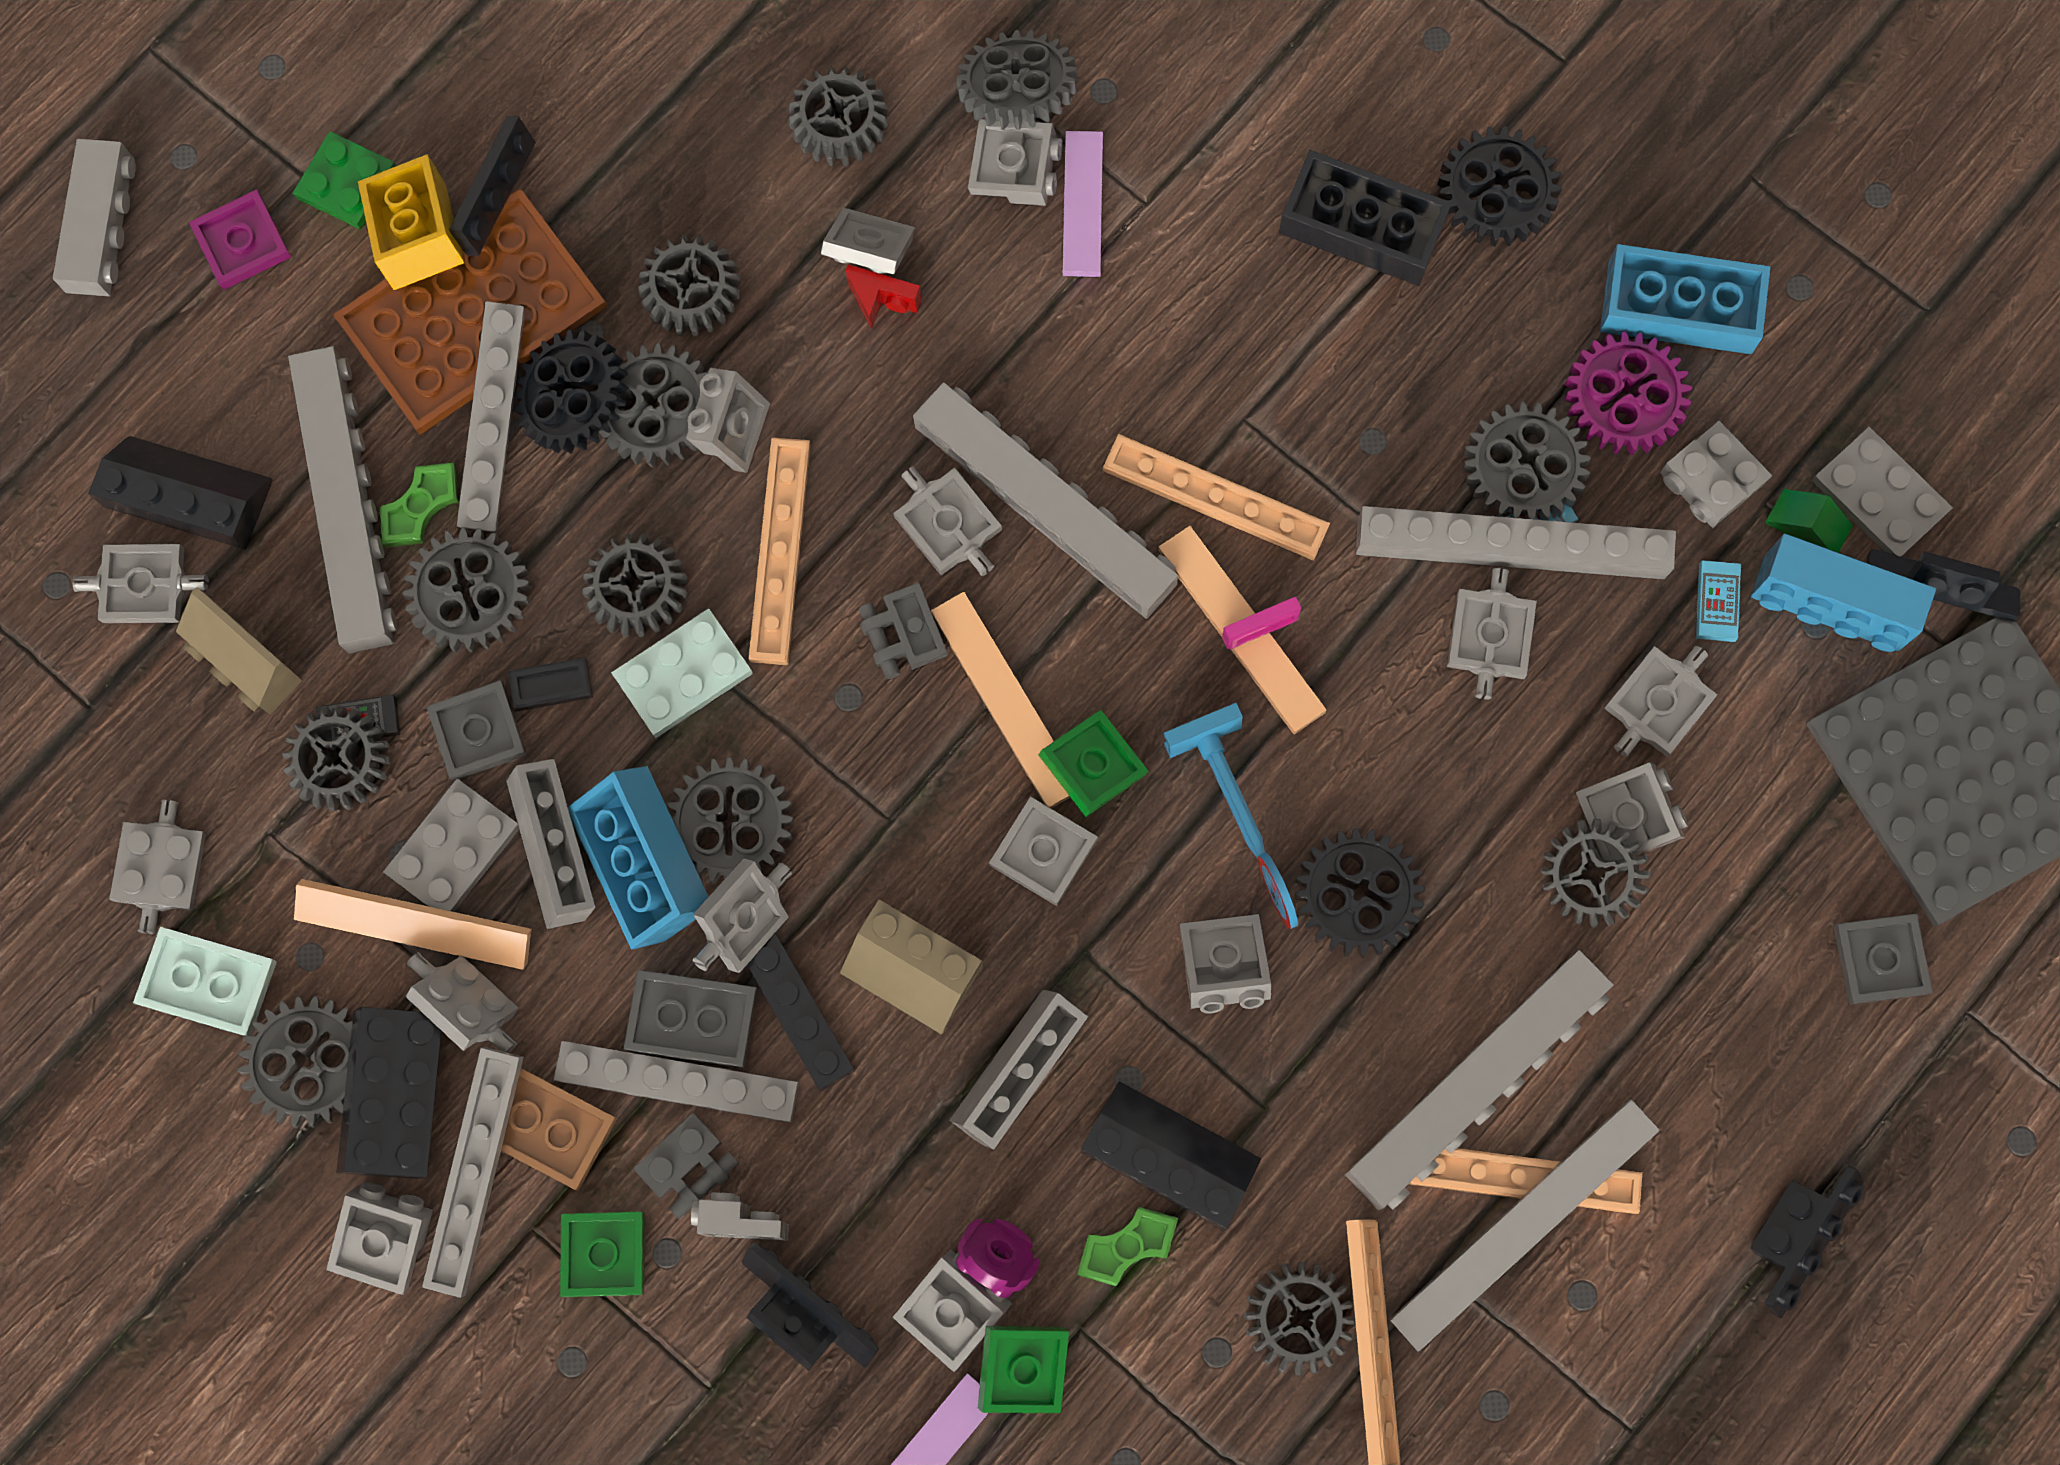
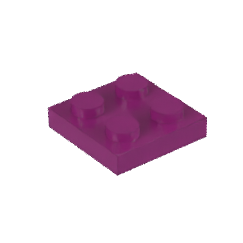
(239, 239)

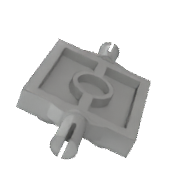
(947, 521)
(140, 583)
(1491, 633)
(1661, 701)
(157, 866)
(741, 915)
(462, 1002)

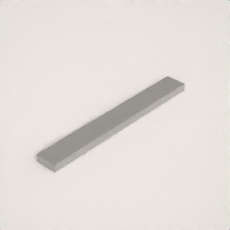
(1524, 1225)

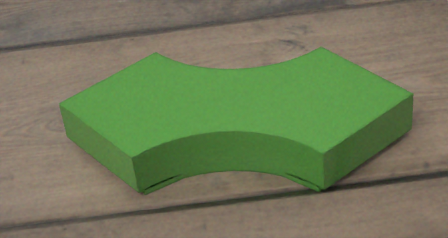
(408, 517)
(1144, 1237)

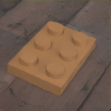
(554, 1130)

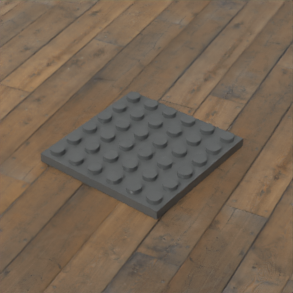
(1956, 766)

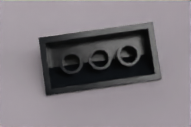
(181, 491)
(1171, 1155)

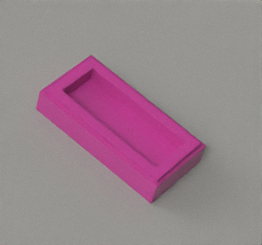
(1261, 623)

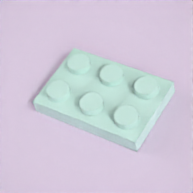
(682, 673)
(205, 982)

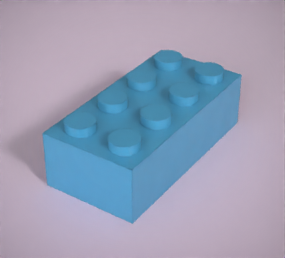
(1685, 299)
(1842, 593)
(638, 856)

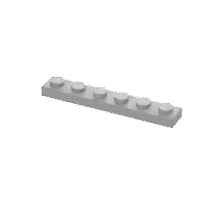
(491, 417)
(676, 1081)
(472, 1172)

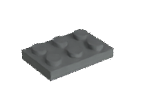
(690, 1019)

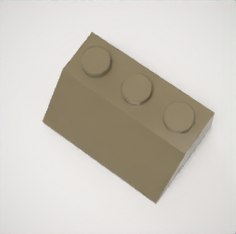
(234, 654)
(911, 967)

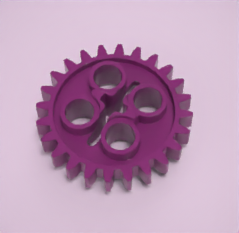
(1648, 420)

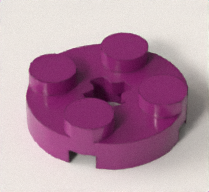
(1002, 1274)

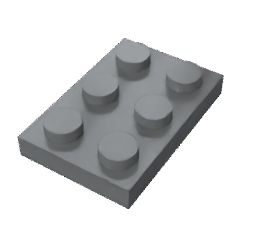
(1881, 493)
(452, 848)

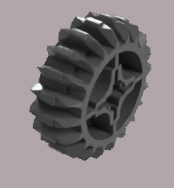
(861, 99)
(662, 276)
(618, 586)
(326, 769)
(1591, 854)
(1329, 1298)

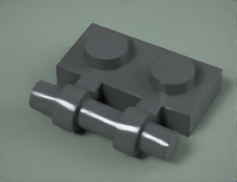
(914, 627)
(677, 1157)

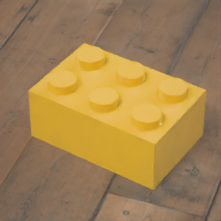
(410, 222)

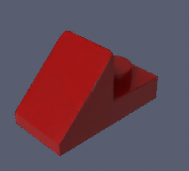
(874, 288)

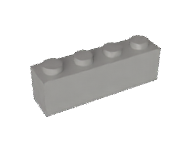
(94, 217)
(550, 843)
(1018, 1068)

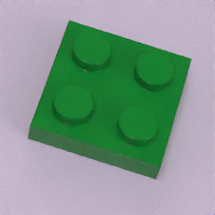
(334, 175)
(1093, 763)
(602, 1254)
(1023, 1369)

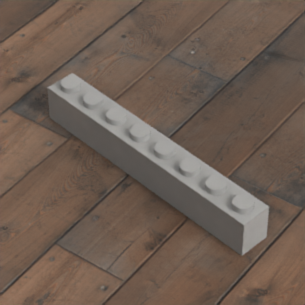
(1046, 500)
(342, 501)
(1515, 542)
(1478, 1081)

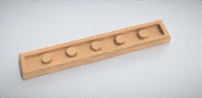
(1216, 497)
(779, 551)
(1225, 606)
(999, 692)
(412, 924)
(1517, 1175)
(1373, 1342)

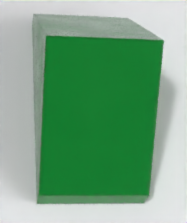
(1810, 518)

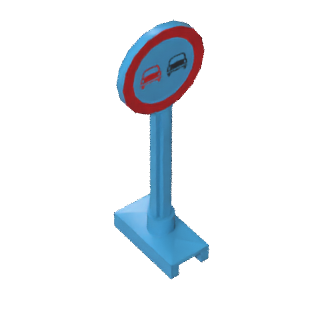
(1206, 735)

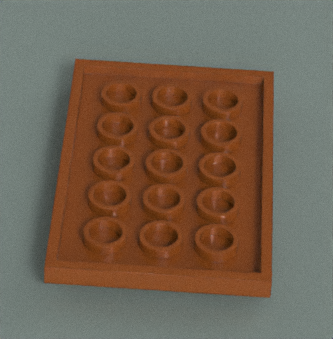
(429, 332)

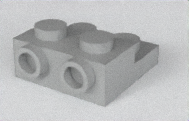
(1015, 162)
(727, 418)
(1714, 474)
(1636, 803)
(1225, 963)
(729, 1218)
(379, 1237)
(950, 1312)

